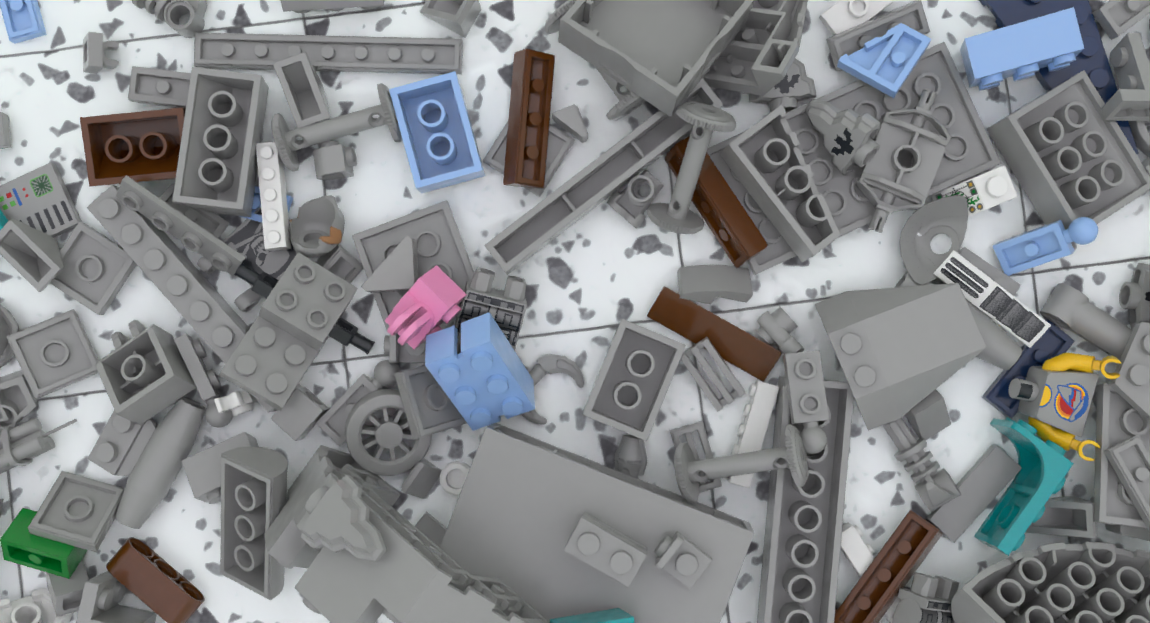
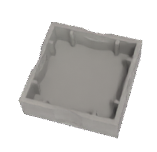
(653, 44)

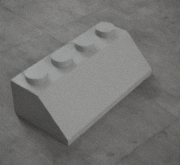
(220, 141)

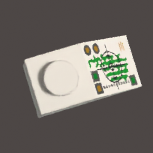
(982, 191)

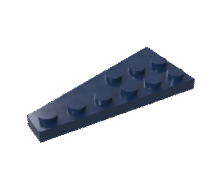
(1091, 58)

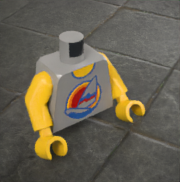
(1060, 397)

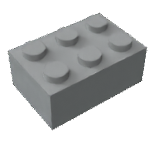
(633, 379)

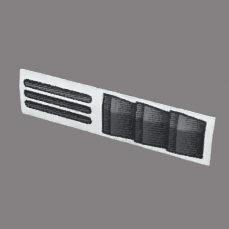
(993, 299)

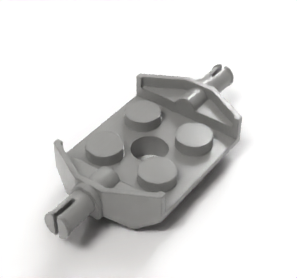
(884, 179)

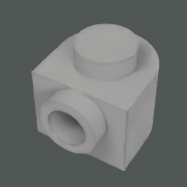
(334, 161)

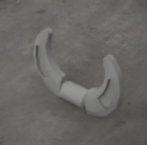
(552, 364)

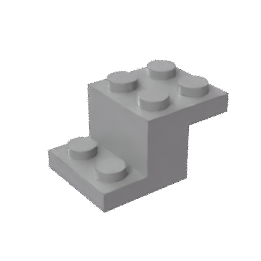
(101, 604)

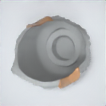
(317, 227)

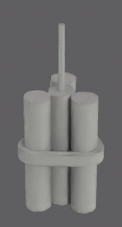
(25, 442)

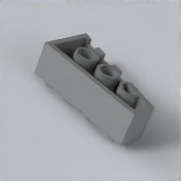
(782, 183)

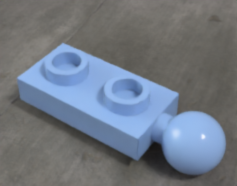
(1043, 244)

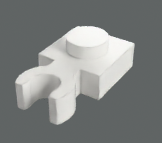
(238, 402)

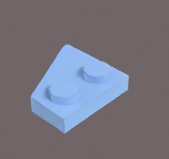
(887, 59)

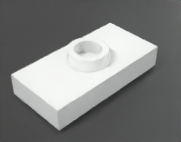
(850, 13)

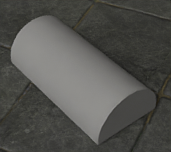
(250, 502)

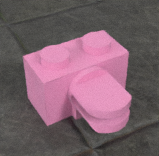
(425, 307)

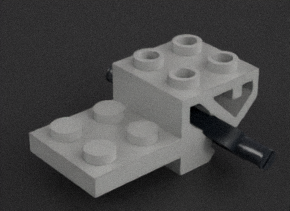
(290, 329)

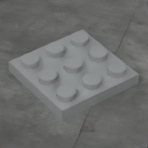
(437, 244)

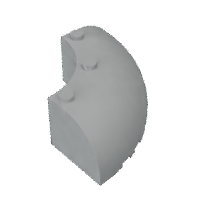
(1060, 586)

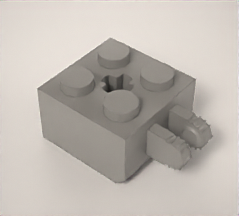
(144, 373)

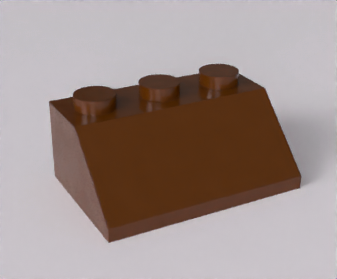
(132, 144)

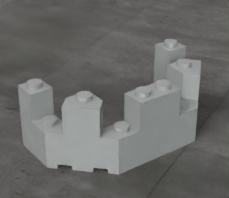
(409, 582)

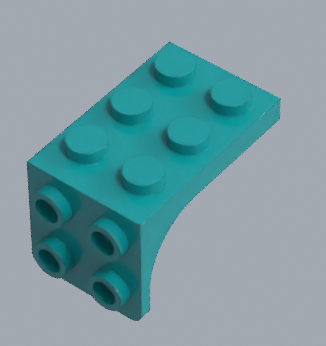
(1024, 500)

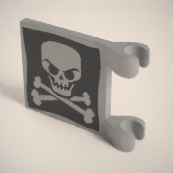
(249, 242)

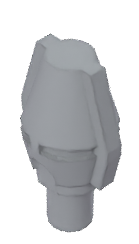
(631, 456)

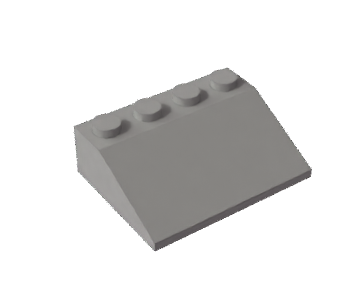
(1070, 155)

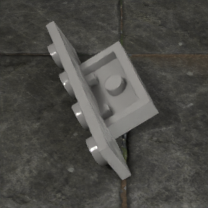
(194, 227)

